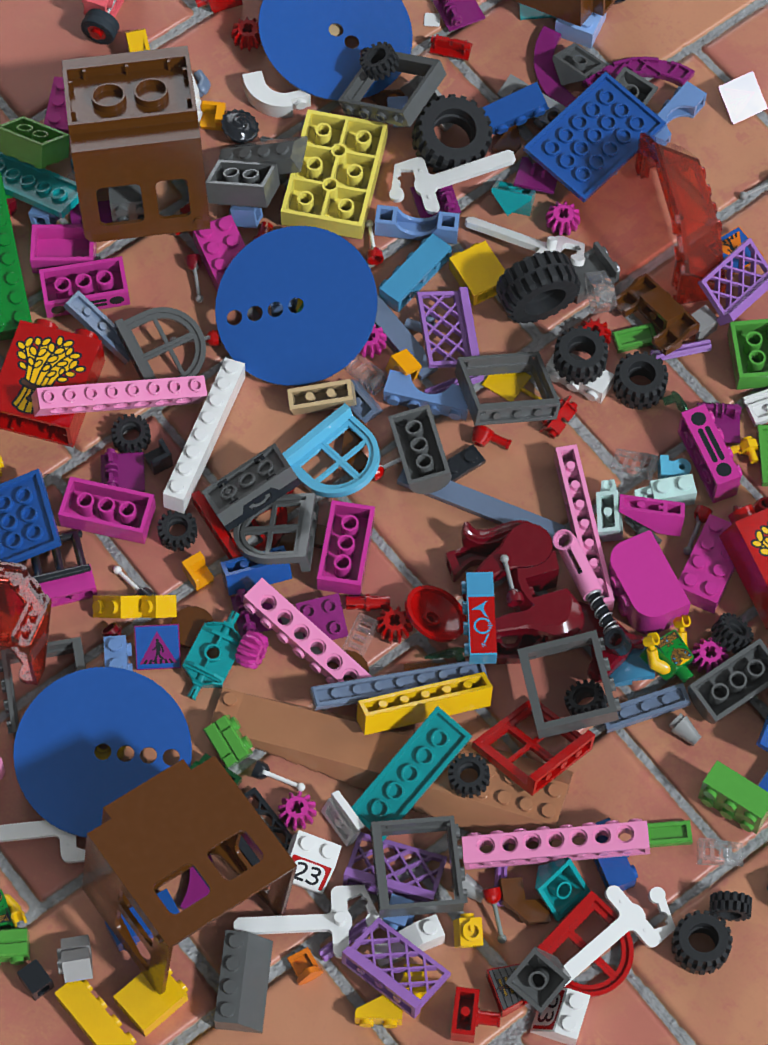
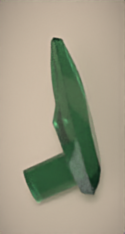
(677, 399)
(456, 652)

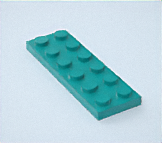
(38, 186)
(412, 770)

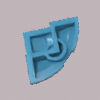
(632, 669)

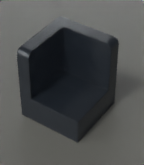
(159, 458)
(35, 979)

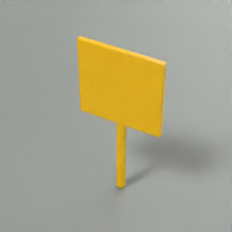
(509, 385)

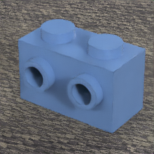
(117, 652)

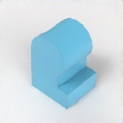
(672, 468)

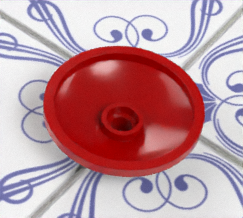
(435, 613)

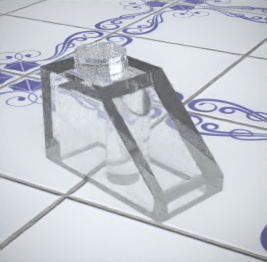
(600, 292)

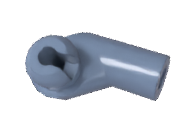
(203, 83)
(416, 325)

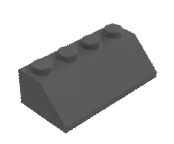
(285, 152)
(243, 982)

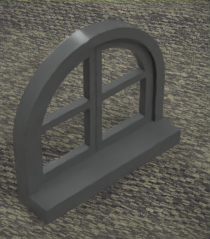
(140, 360)
(304, 530)

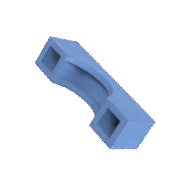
(685, 103)
(394, 223)
(401, 391)

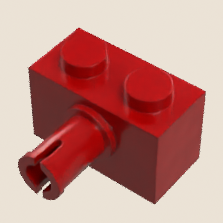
(468, 1015)

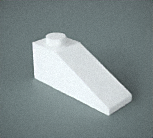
(423, 934)

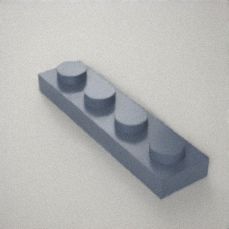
(96, 322)
(649, 707)

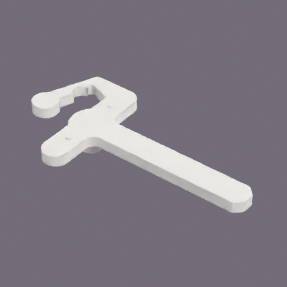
(427, 184)
(553, 243)
(44, 829)
(630, 918)
(336, 922)

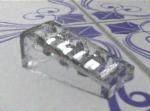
(375, 382)
(644, 458)
(366, 621)
(703, 859)

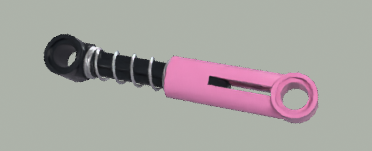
(591, 590)

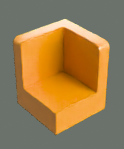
(212, 115)
(404, 362)
(197, 571)

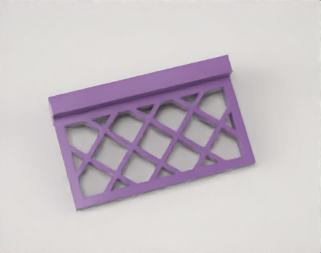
(745, 297)
(465, 323)
(406, 890)
(379, 977)

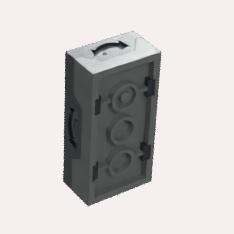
(251, 487)

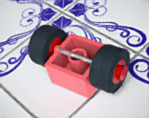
(100, 20)

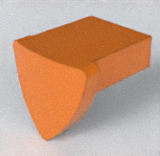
(304, 966)

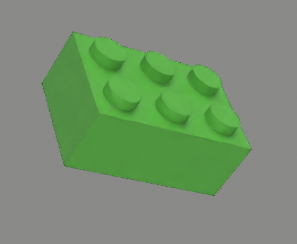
(33, 142)
(749, 353)
(735, 797)

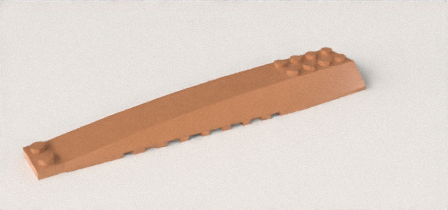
(339, 749)

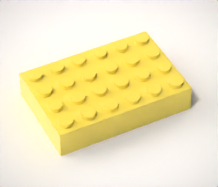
(336, 174)

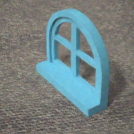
(319, 439)

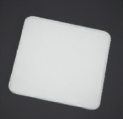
(432, 19)

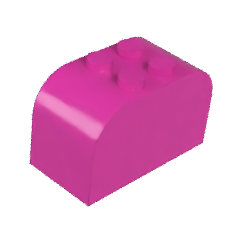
(646, 585)

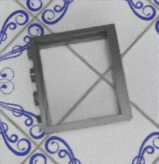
(417, 65)
(512, 411)
(54, 648)
(578, 721)
(412, 826)

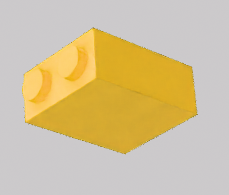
(477, 270)
(146, 1006)

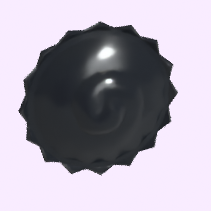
(239, 126)

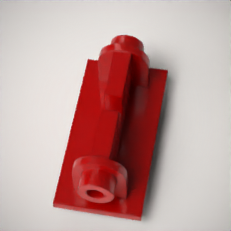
(450, 47)
(566, 412)

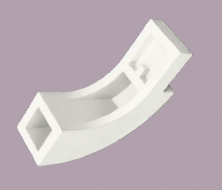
(272, 102)

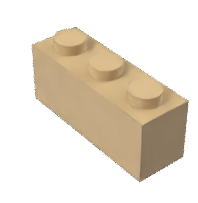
(321, 397)

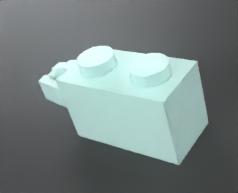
(675, 489)
(608, 515)

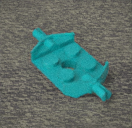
(212, 672)

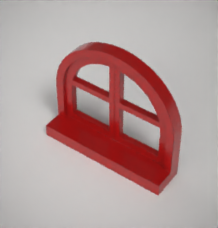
(223, 536)
(566, 930)

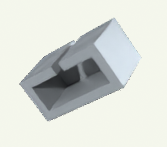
(75, 958)

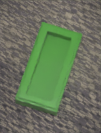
(633, 337)
(670, 833)

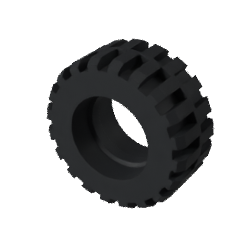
(458, 112)
(538, 287)

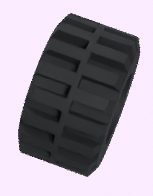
(580, 340)
(643, 365)
(704, 924)

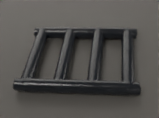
(62, 572)

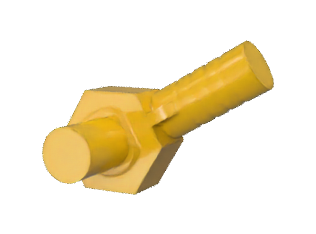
(747, 447)

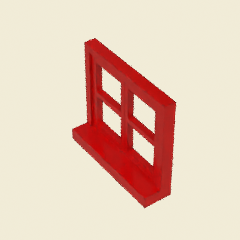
(554, 765)

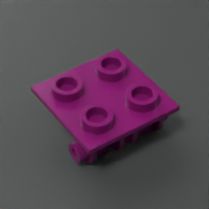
(458, 13)
(446, 199)
(727, 419)
(123, 470)
(326, 614)
(246, 620)

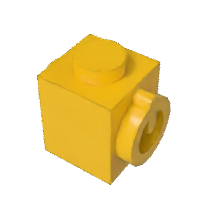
(468, 931)

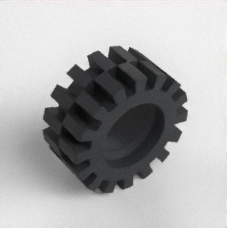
(384, 67)
(131, 423)
(177, 541)
(732, 633)
(583, 691)
(464, 763)
(731, 905)

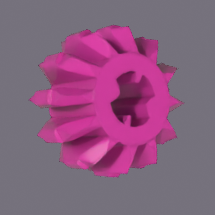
(563, 218)
(376, 344)
(251, 649)
(701, 652)
(291, 817)

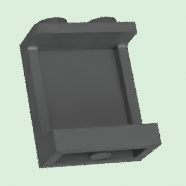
(596, 260)

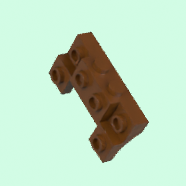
(660, 310)

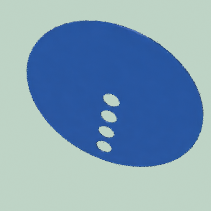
(318, 63)
(336, 311)
(75, 716)

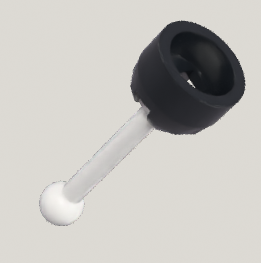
(143, 591)
(262, 771)

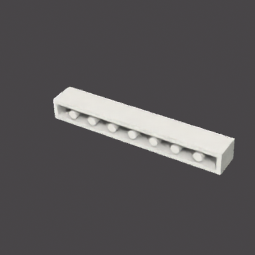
(204, 435)

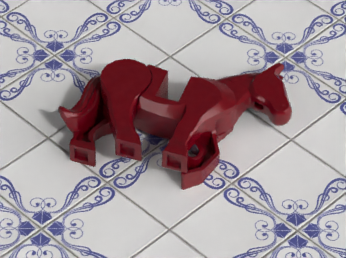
(532, 570)

